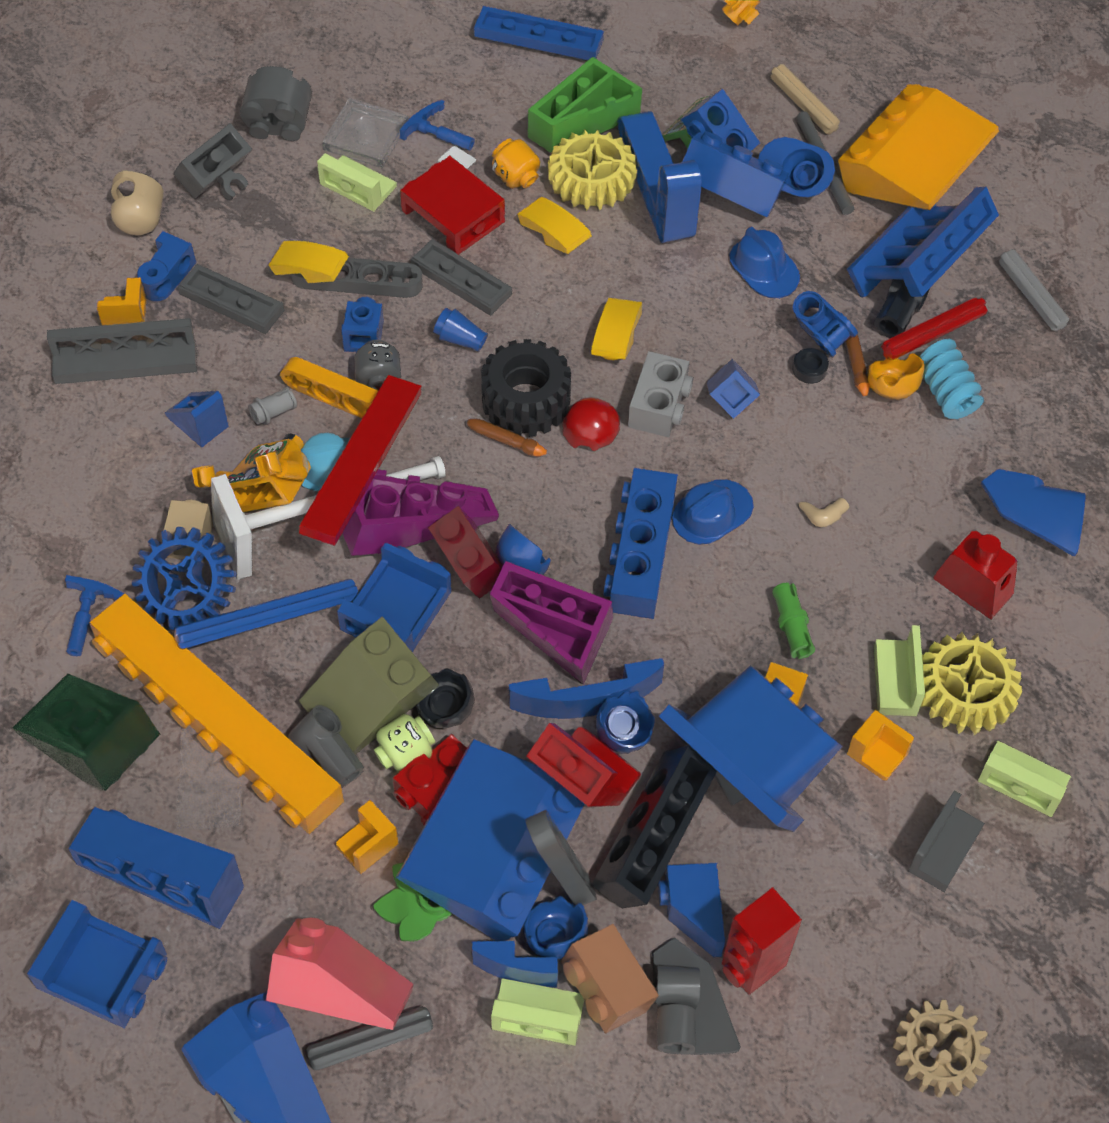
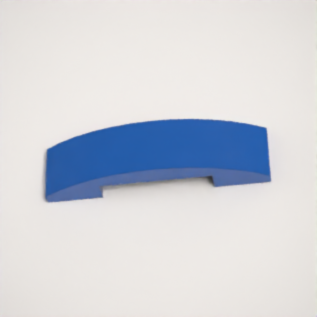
(536, 699)

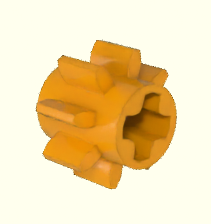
(741, 10)

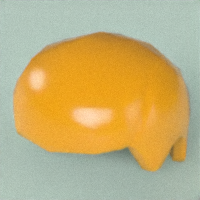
(896, 377)

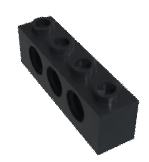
(654, 827)

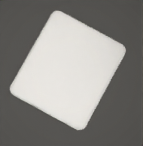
(459, 155)

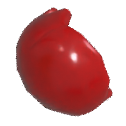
(591, 423)

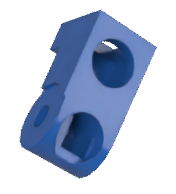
(167, 266)

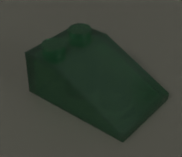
(88, 730)

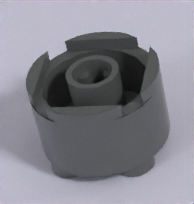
(276, 103)

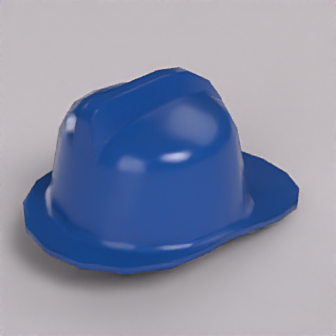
(808, 166)
(765, 264)
(712, 511)

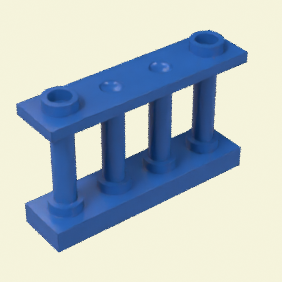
(934, 255)

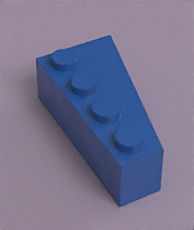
(159, 865)

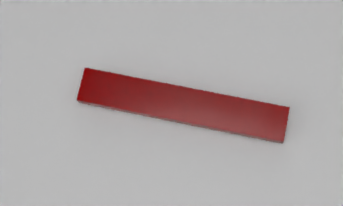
(360, 460)

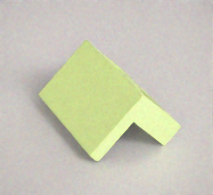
(354, 181)
(899, 675)
(1024, 778)
(537, 1012)

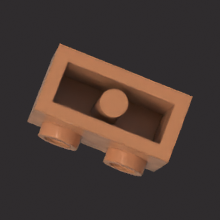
(608, 978)

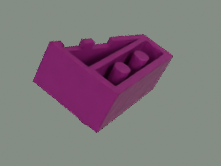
(553, 616)

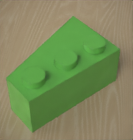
(585, 100)

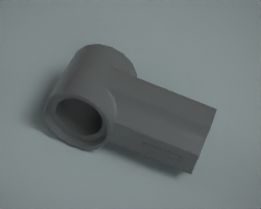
(320, 739)

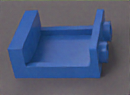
(403, 592)
(97, 966)

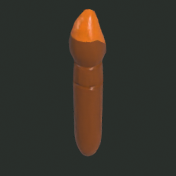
(858, 365)
(528, 445)

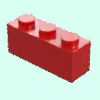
(760, 941)

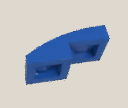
(500, 960)

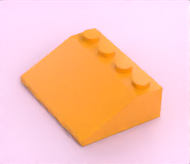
(915, 148)

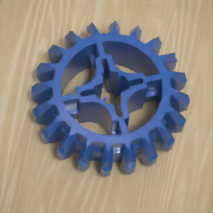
(191, 565)

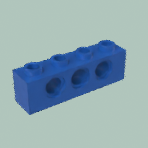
(639, 593)

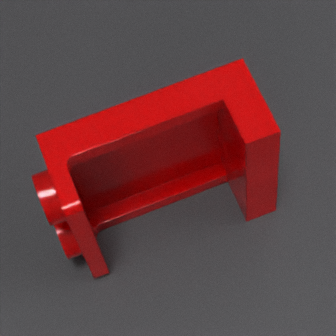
(454, 203)
(584, 766)

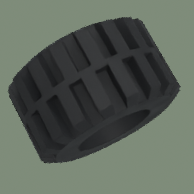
(526, 365)

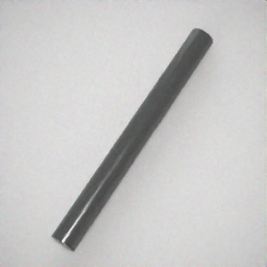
(836, 185)

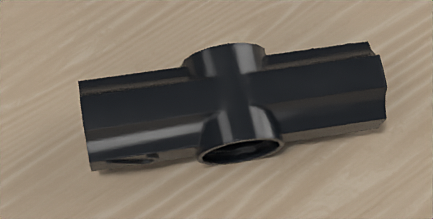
(898, 309)

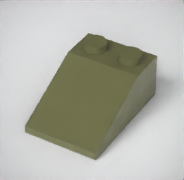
(371, 684)

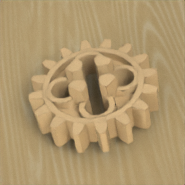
(965, 1049)

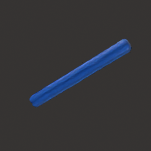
(265, 613)

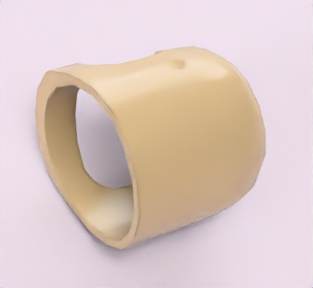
(140, 210)

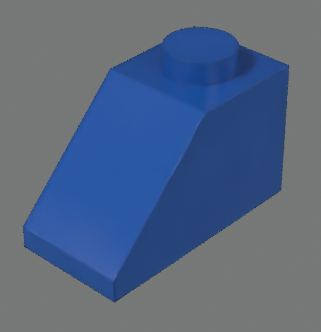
(695, 904)

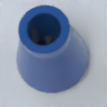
(459, 330)

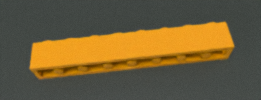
(217, 714)

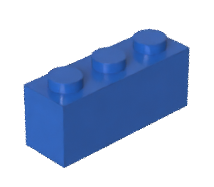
(736, 173)

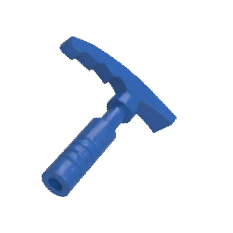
(419, 122)
(90, 590)

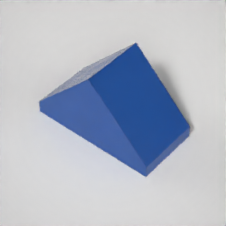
(200, 416)

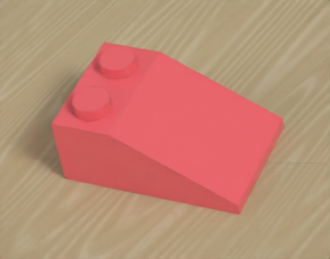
(336, 976)

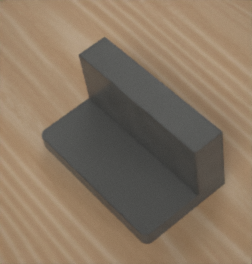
(946, 845)

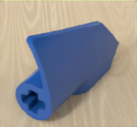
(1040, 509)

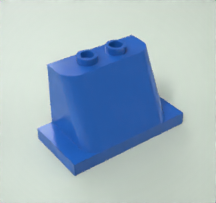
(759, 742)

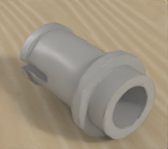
(271, 406)

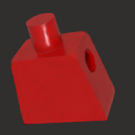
(980, 573)

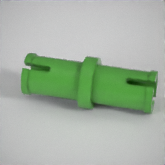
(793, 620)

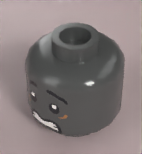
(375, 362)

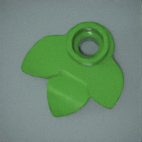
(409, 910)

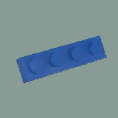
(538, 33)

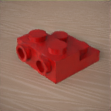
(425, 778)

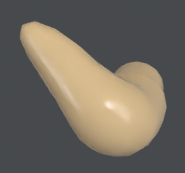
(825, 516)

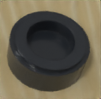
(810, 365)

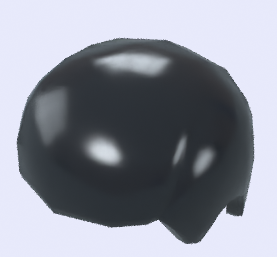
(450, 702)

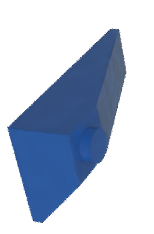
(256, 1065)

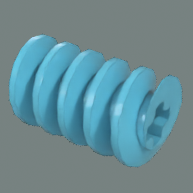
(951, 380)

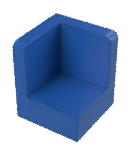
(733, 388)

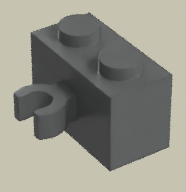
(214, 163)

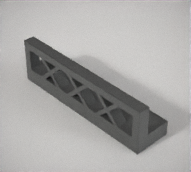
(124, 355)

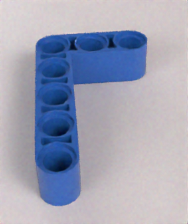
(667, 188)

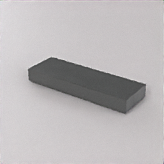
(462, 277)
(231, 298)

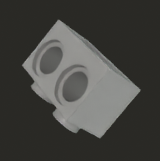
(659, 394)

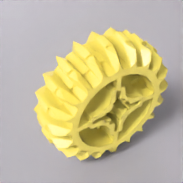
(572, 171)
(989, 677)

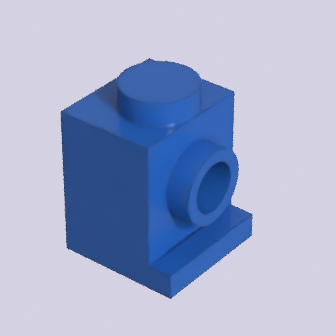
(362, 319)

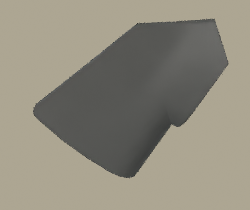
(690, 1004)

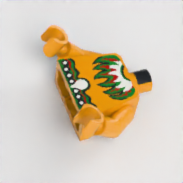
(265, 476)

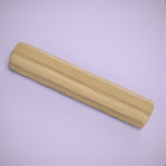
(805, 99)

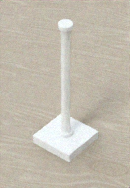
(235, 526)

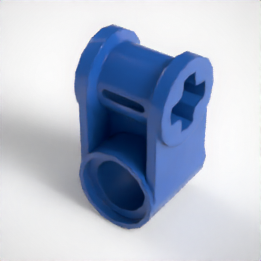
(827, 326)

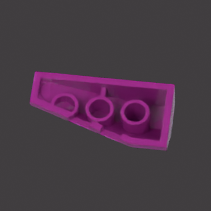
(403, 509)

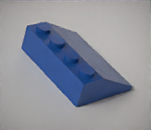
(477, 844)

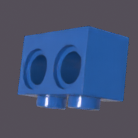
(724, 121)

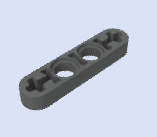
(355, 281)
(560, 858)

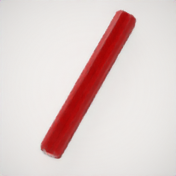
(934, 328)

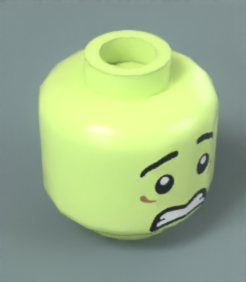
(403, 741)

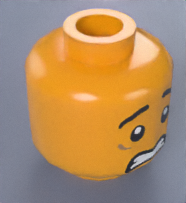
(515, 163)

